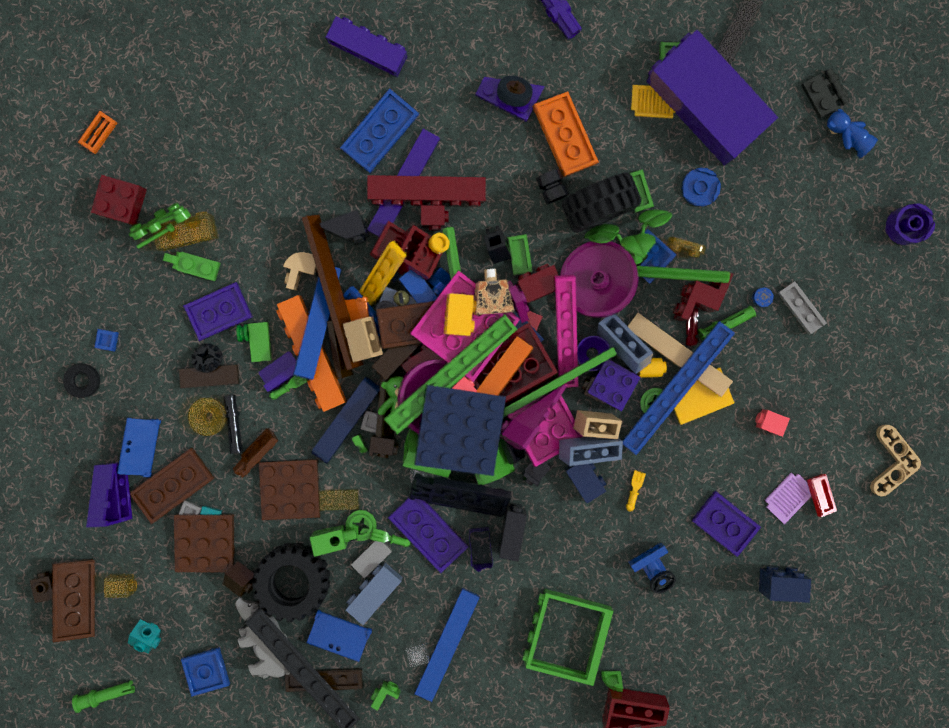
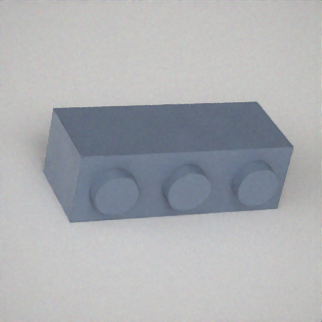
(625, 342)
(589, 450)
(373, 593)

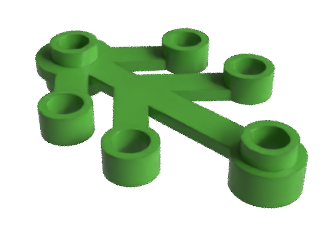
(175, 212)

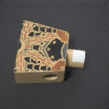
(492, 295)

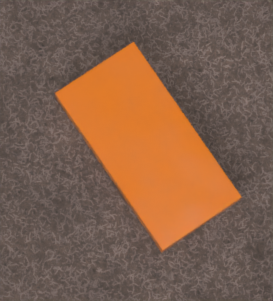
(565, 134)

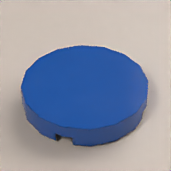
(695, 186)

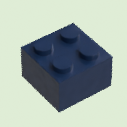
(785, 584)

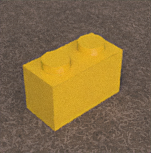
(459, 314)

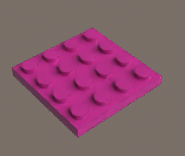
(431, 326)

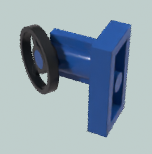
(654, 568)

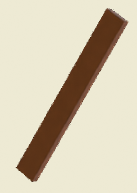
(330, 284)

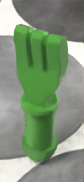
(294, 382)
(382, 536)

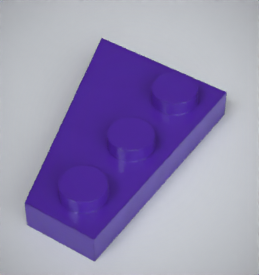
(488, 92)

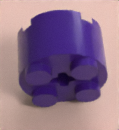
(910, 224)

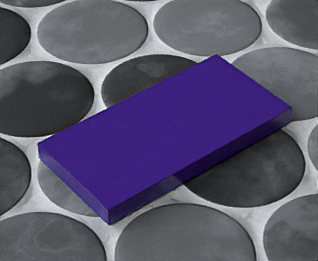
(428, 533)

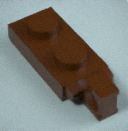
(255, 452)

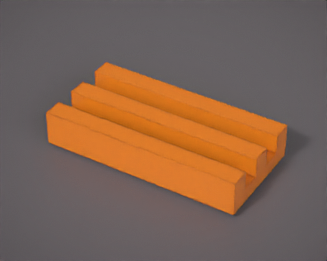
(104, 135)

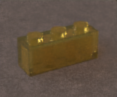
(189, 232)

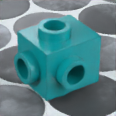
(144, 636)

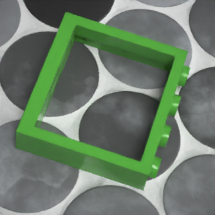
(587, 677)

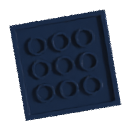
(459, 430)

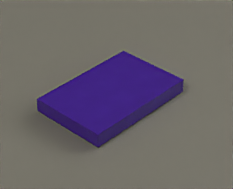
(218, 311)
(726, 523)

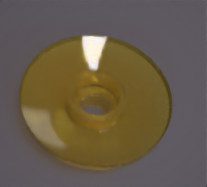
(198, 416)

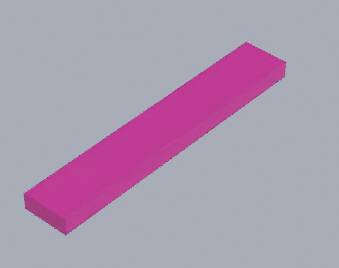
(566, 325)

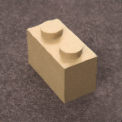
(362, 339)
(597, 424)

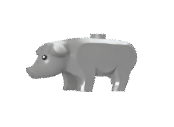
(268, 663)

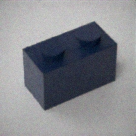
(586, 481)

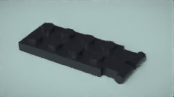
(460, 495)

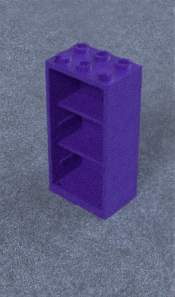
(710, 97)

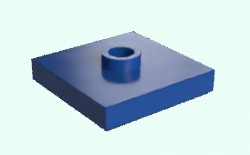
(205, 671)

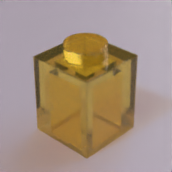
(119, 585)

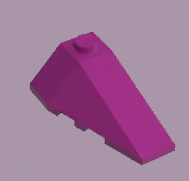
(524, 426)

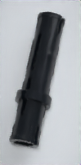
(233, 424)

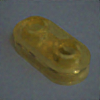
(692, 248)

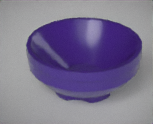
(591, 342)

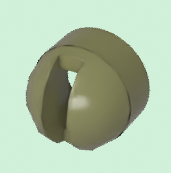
(406, 298)

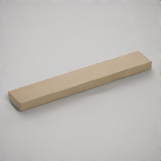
(676, 352)

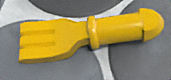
(636, 483)

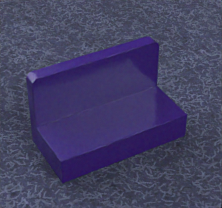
(278, 371)

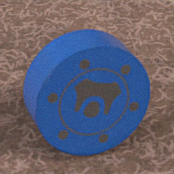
(762, 297)

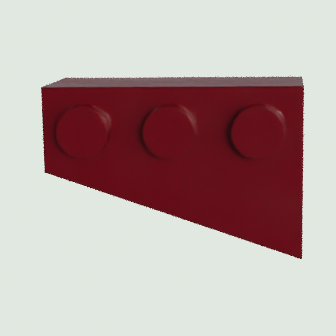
(635, 709)

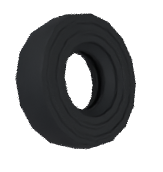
(73, 389)

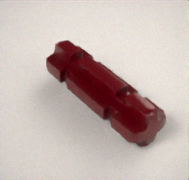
(692, 328)

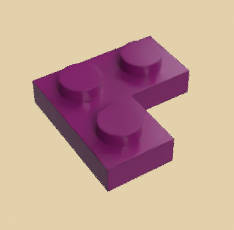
(519, 302)

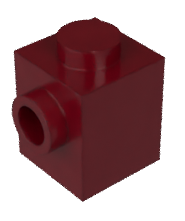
(434, 217)

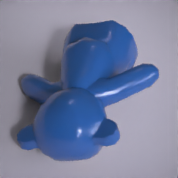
(852, 132)

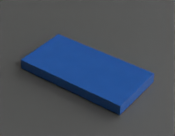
(379, 130)

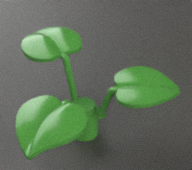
(638, 244)

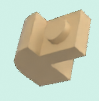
(299, 263)

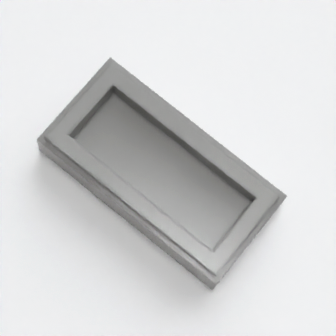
(371, 558)

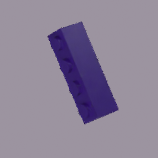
(366, 46)

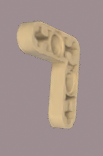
(900, 464)

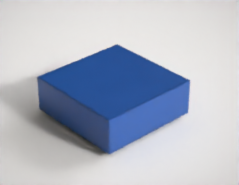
(106, 340)

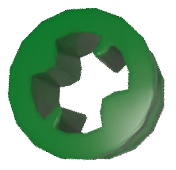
(242, 333)

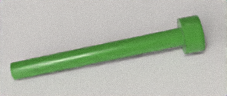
(169, 228)

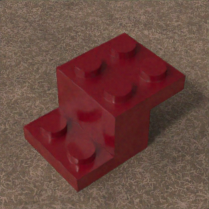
(414, 244)
(700, 296)

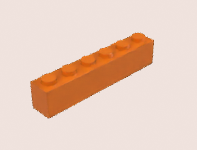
(324, 383)

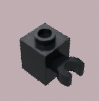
(497, 246)

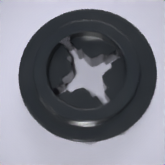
(210, 363)

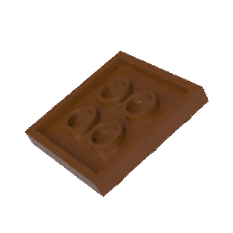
(289, 489)
(203, 542)

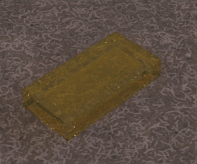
(339, 499)

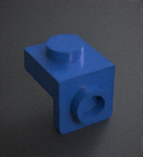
(439, 280)

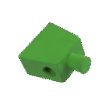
(323, 541)

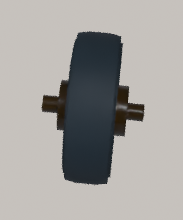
(514, 91)

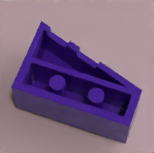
(108, 497)

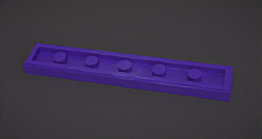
(412, 166)

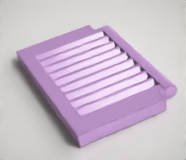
(788, 497)

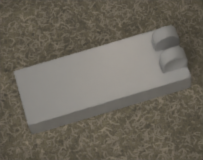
(802, 308)

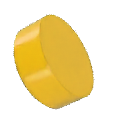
(439, 243)

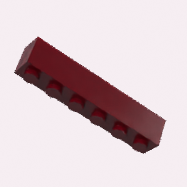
(426, 190)

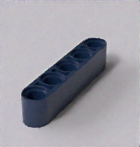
(346, 420)

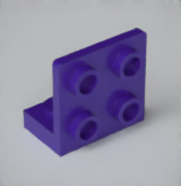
(614, 384)

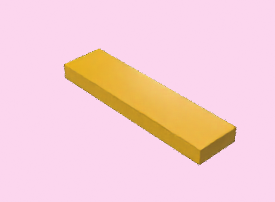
(382, 272)

